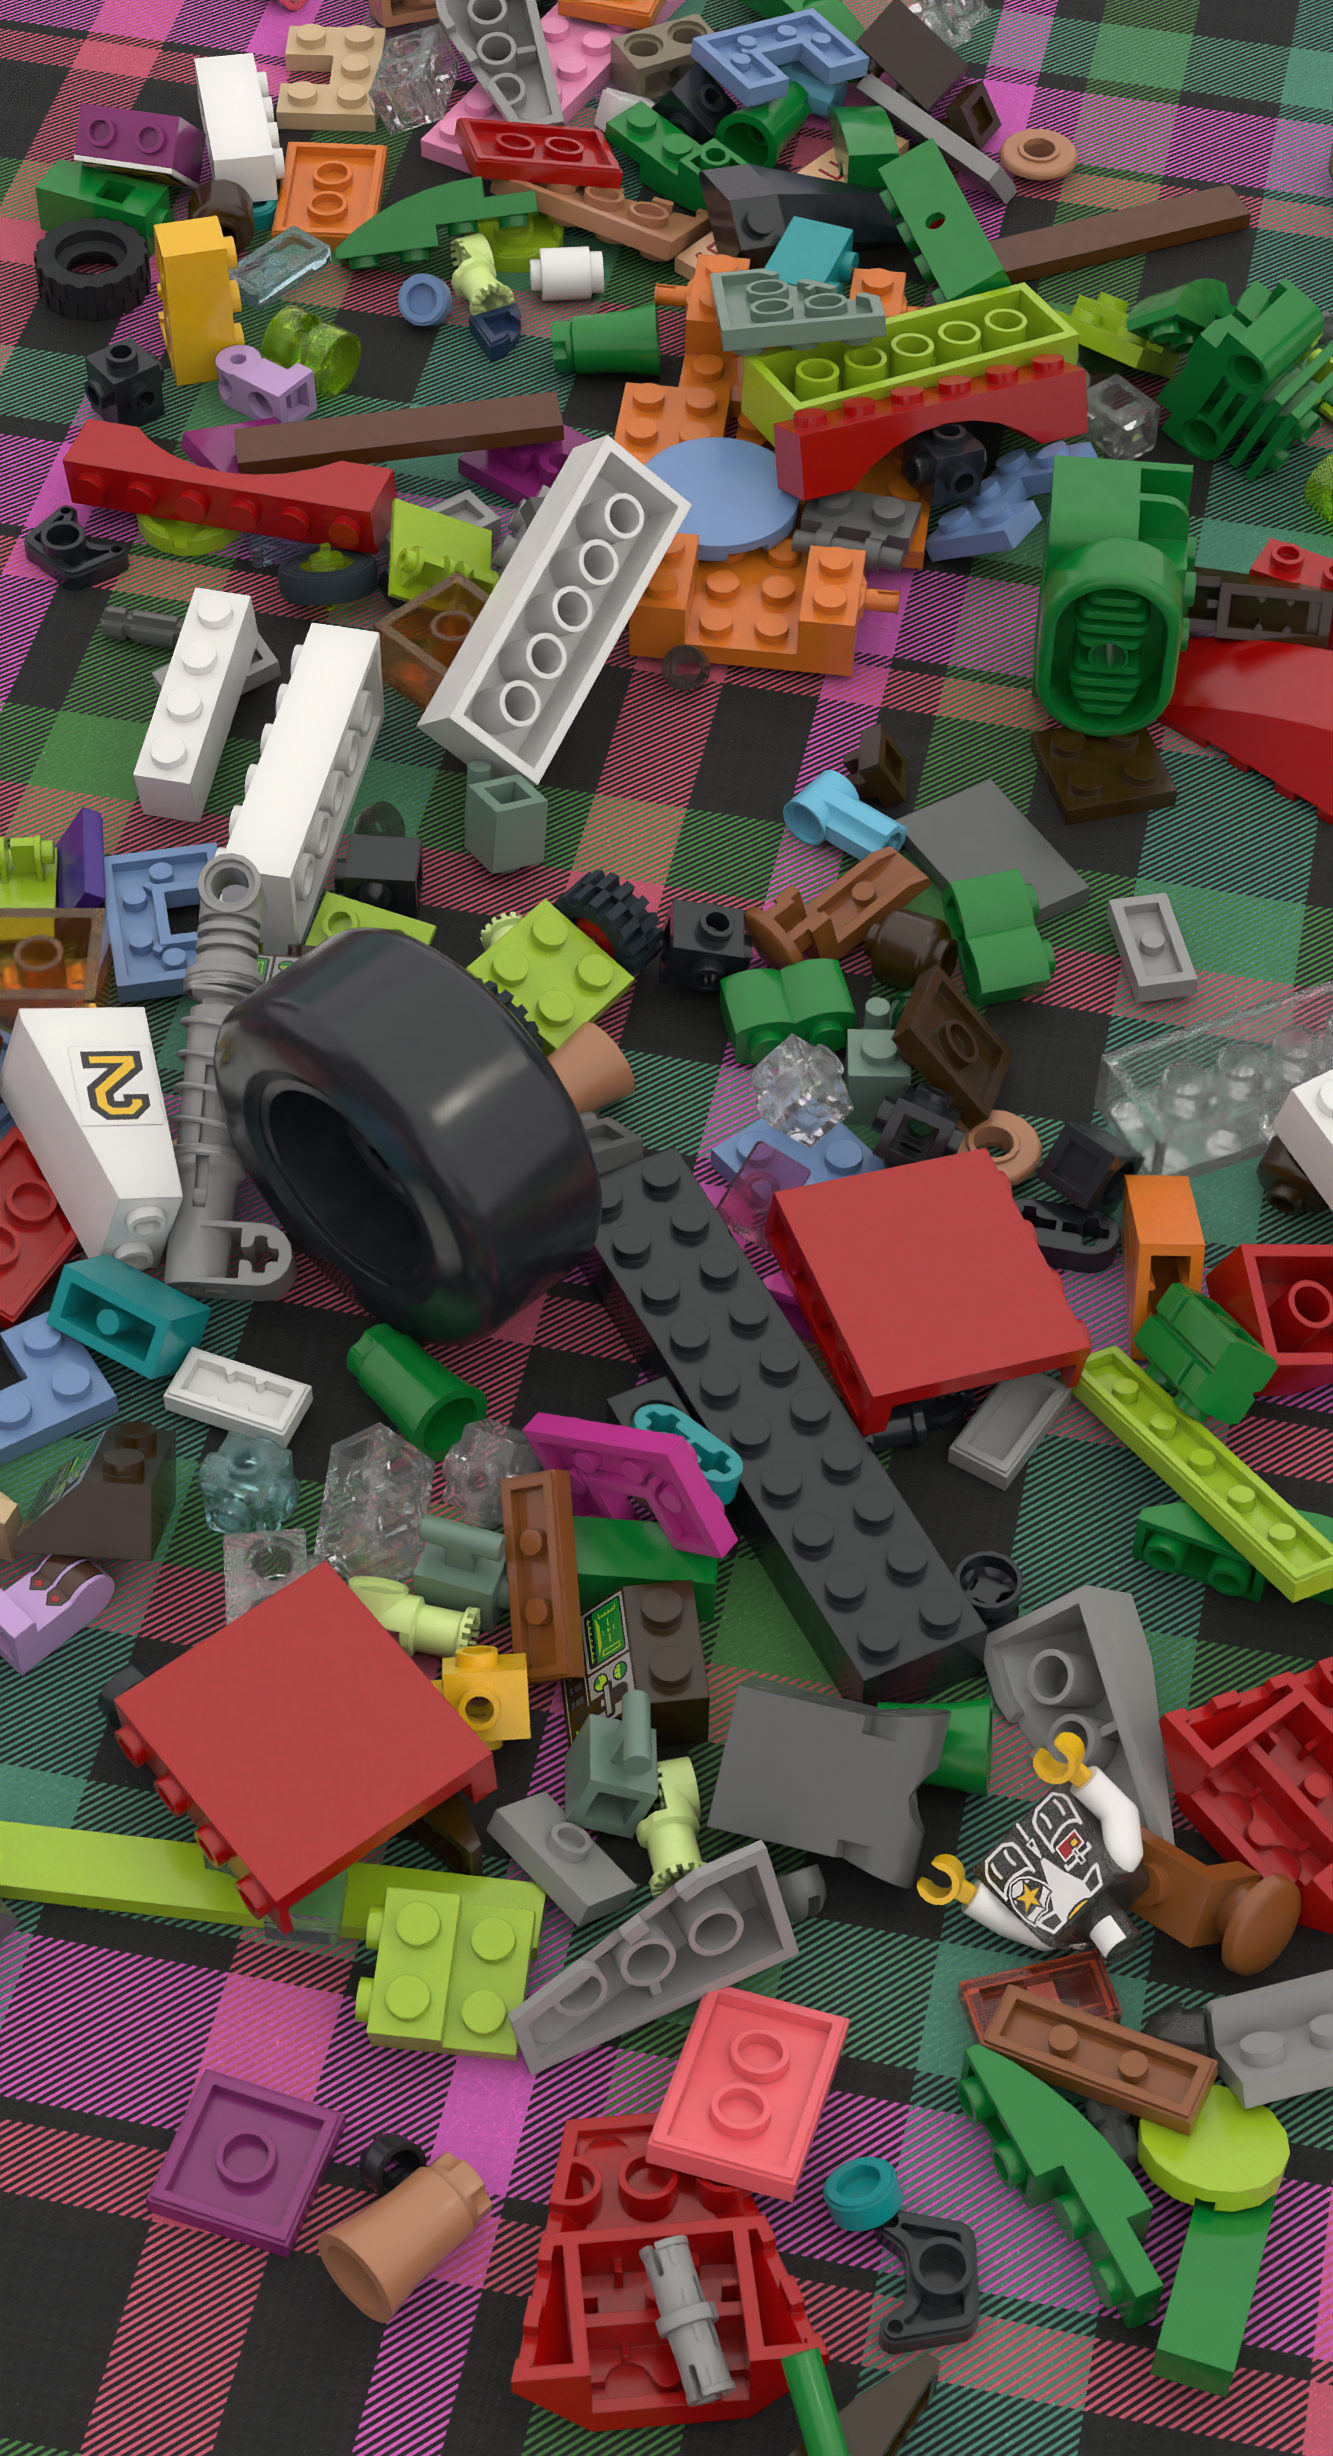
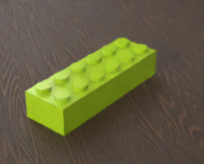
(917, 351)

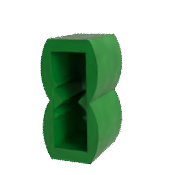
(997, 937)
(771, 1004)

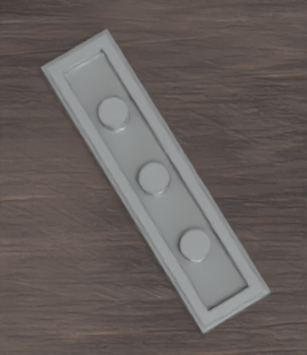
(952, 147)

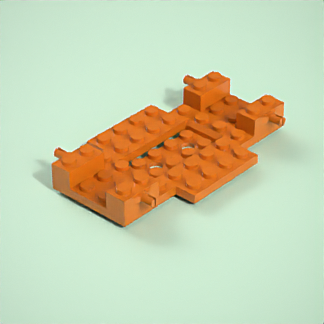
(759, 604)

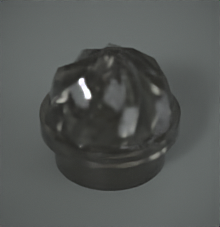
(1181, 2028)

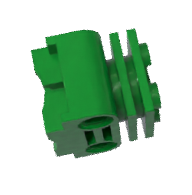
(1251, 378)

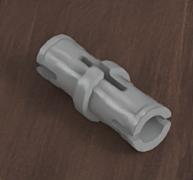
(687, 2320)

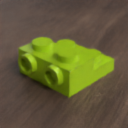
(1105, 330)
(445, 1974)

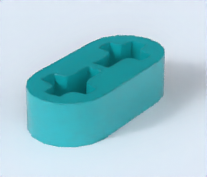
(716, 1459)

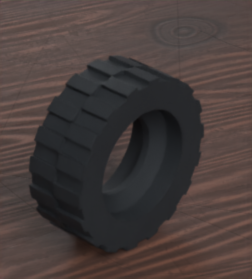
(98, 294)

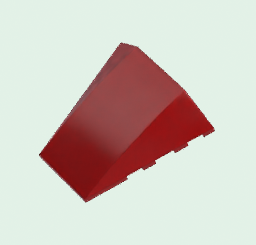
(1263, 708)
(1261, 1780)
(592, 2309)

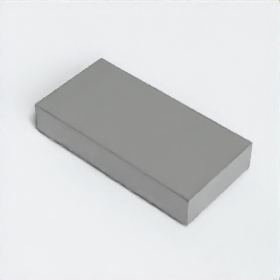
(1009, 1427)

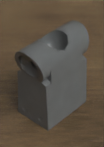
(828, 1775)

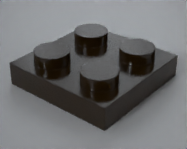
(1102, 775)
(952, 1045)

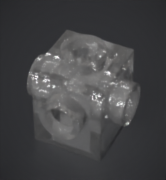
(951, 18)
(801, 1090)
(477, 1464)

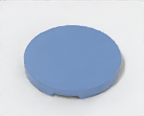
(730, 494)

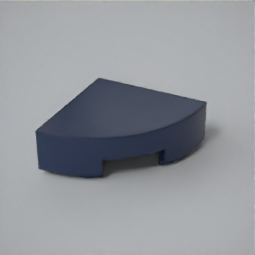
(497, 330)

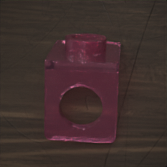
(750, 1194)

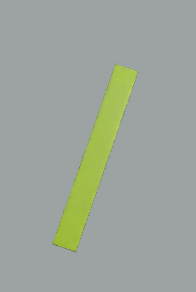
(172, 1879)

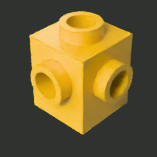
(497, 1678)

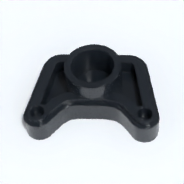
(67, 556)
(939, 2282)

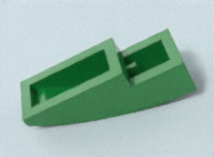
(862, 143)
(1212, 2296)

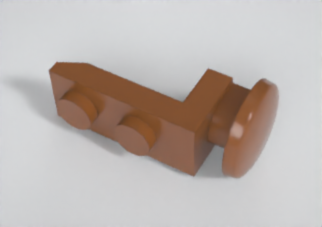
(837, 916)
(1218, 1905)

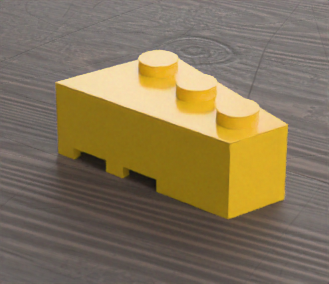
(196, 296)

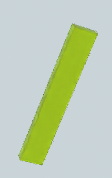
(1206, 1475)

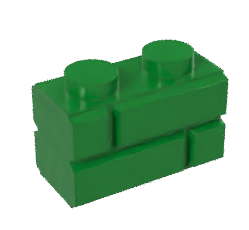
(1203, 1356)

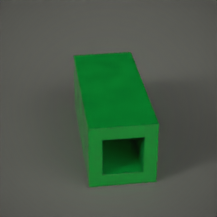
(80, 191)
(637, 1553)

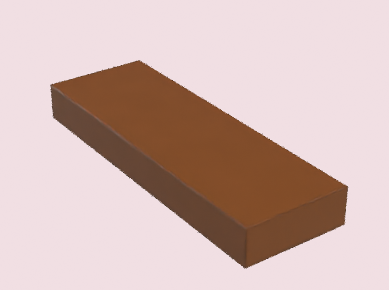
(543, 1575)
(1101, 2059)

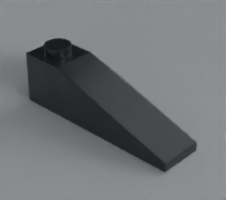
(755, 205)

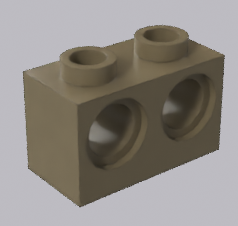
(656, 56)

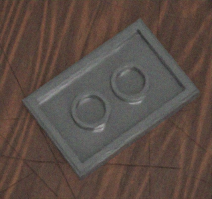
(987, 834)

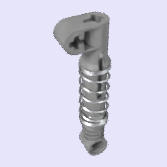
(204, 1150)

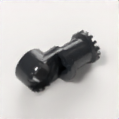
(914, 1419)

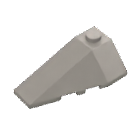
(506, 54)
(1087, 1673)
(687, 1942)

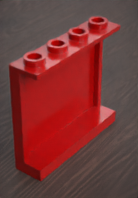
(923, 1283)
(299, 1741)

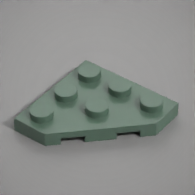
(763, 312)

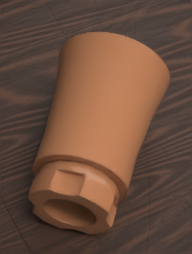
(592, 1069)
(404, 2235)

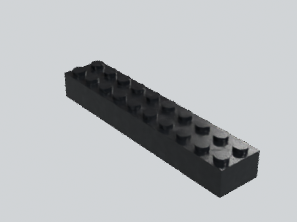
(810, 1486)

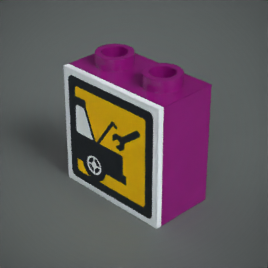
(140, 145)

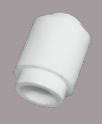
(567, 273)

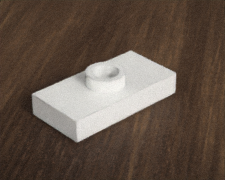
(238, 1397)

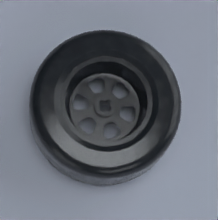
(408, 1135)

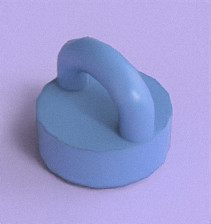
(425, 300)

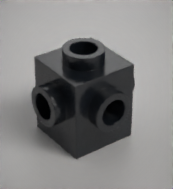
(695, 104)
(125, 384)
(944, 464)
(703, 945)
(899, 1143)

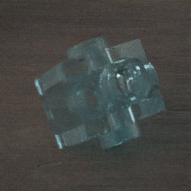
(248, 1485)

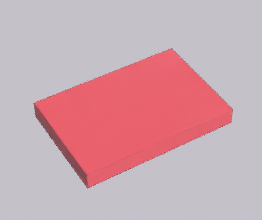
(748, 2092)

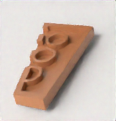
(616, 220)

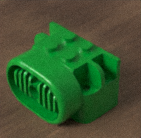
(1113, 593)

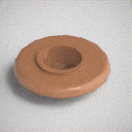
(1038, 154)
(1011, 1135)

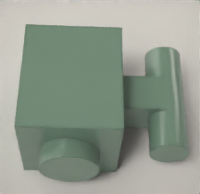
(503, 820)
(873, 1064)
(462, 1569)
(613, 1769)

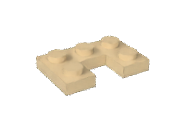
(351, 58)

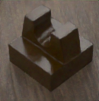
(972, 115)
(878, 767)

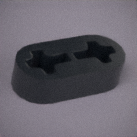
(1062, 1231)

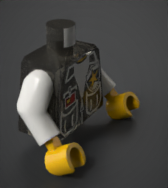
(1062, 1868)

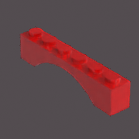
(835, 448)
(330, 504)

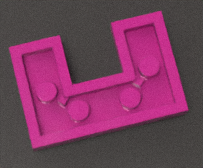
(621, 1461)

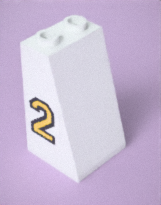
(96, 1125)

